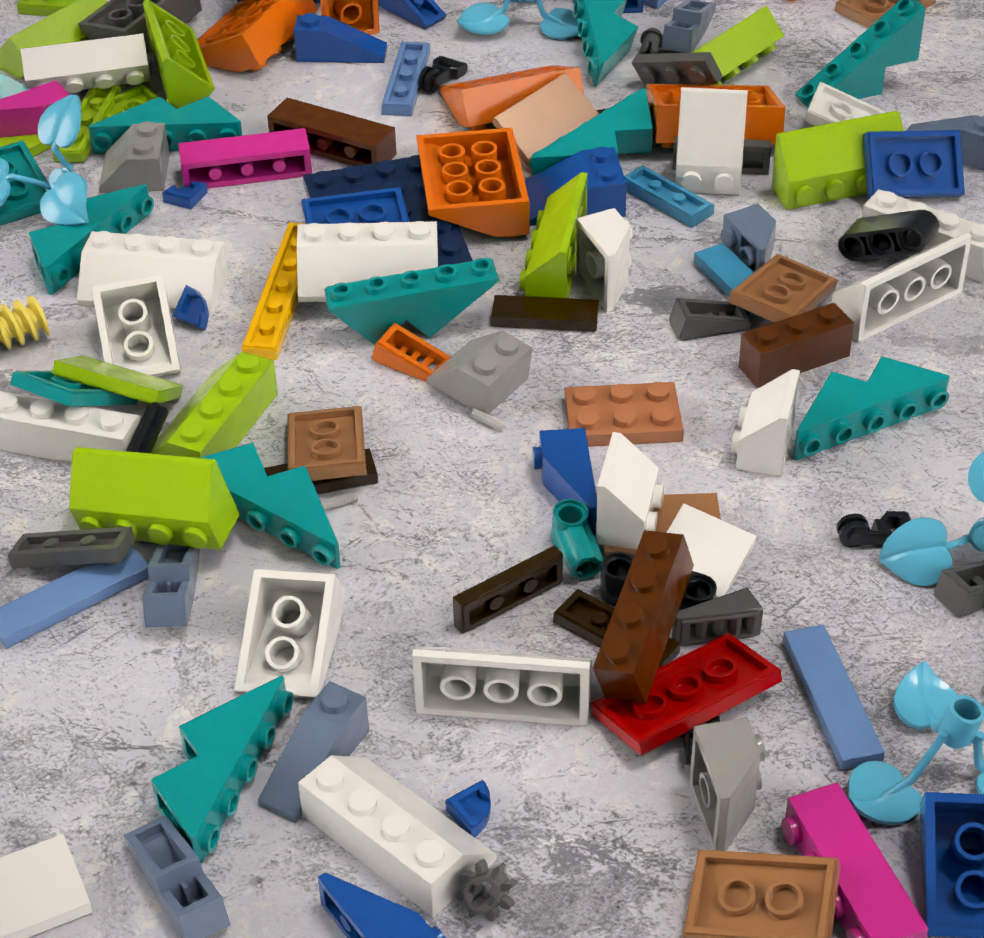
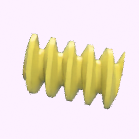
(21, 321)

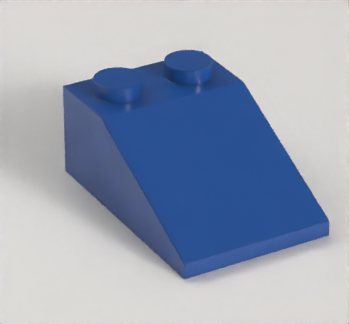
(604, 187)
(953, 864)

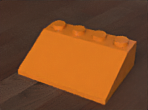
(252, 33)
(482, 99)
(763, 112)
(476, 181)

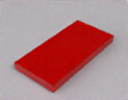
(689, 693)

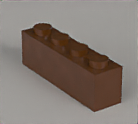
(336, 134)
(643, 617)

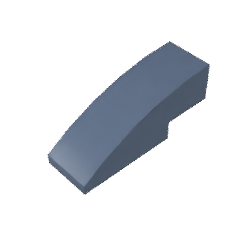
(687, 25)
(170, 586)
(177, 879)

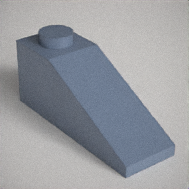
(971, 136)
(328, 727)

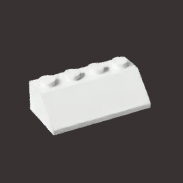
(88, 63)
(950, 226)
(360, 251)
(181, 261)
(905, 287)
(54, 429)
(502, 685)
(391, 830)

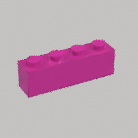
(246, 158)
(869, 893)

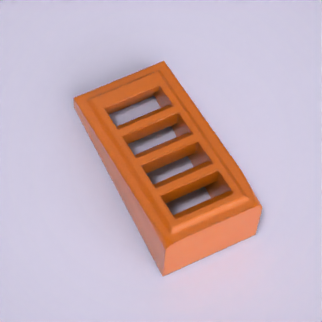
(392, 350)

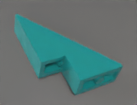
(604, 34)
(862, 65)
(190, 123)
(622, 126)
(60, 246)
(421, 297)
(854, 408)
(279, 503)
(221, 758)

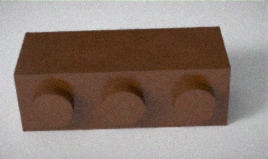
(796, 344)

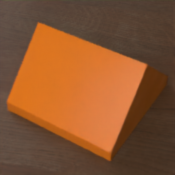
(355, 13)

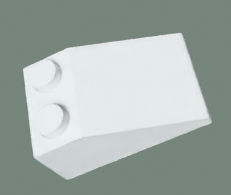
(711, 140)
(137, 325)
(290, 630)

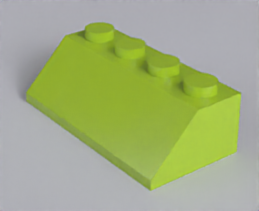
(54, 29)
(743, 42)
(177, 57)
(825, 160)
(554, 243)
(221, 409)
(156, 494)

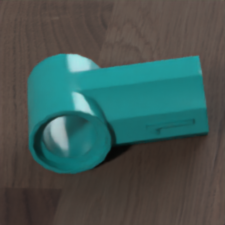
(575, 539)

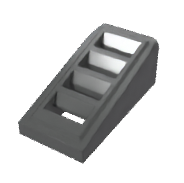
(706, 317)
(962, 588)
(732, 613)

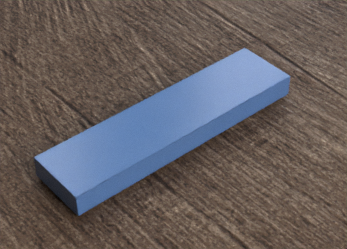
(403, 83)
(68, 596)
(833, 697)

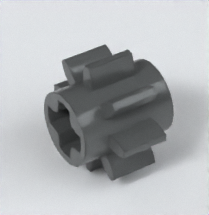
(499, 890)

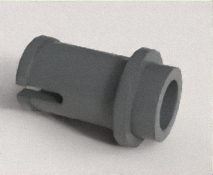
(651, 41)

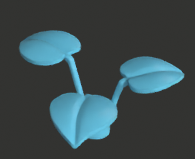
(489, 19)
(67, 190)
(919, 547)
(920, 702)

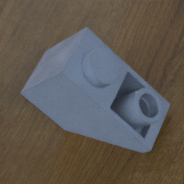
(750, 235)

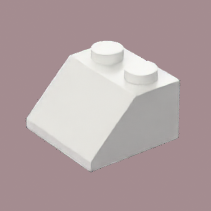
(604, 255)
(767, 426)
(626, 495)

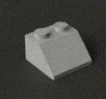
(137, 159)
(484, 371)
(725, 776)

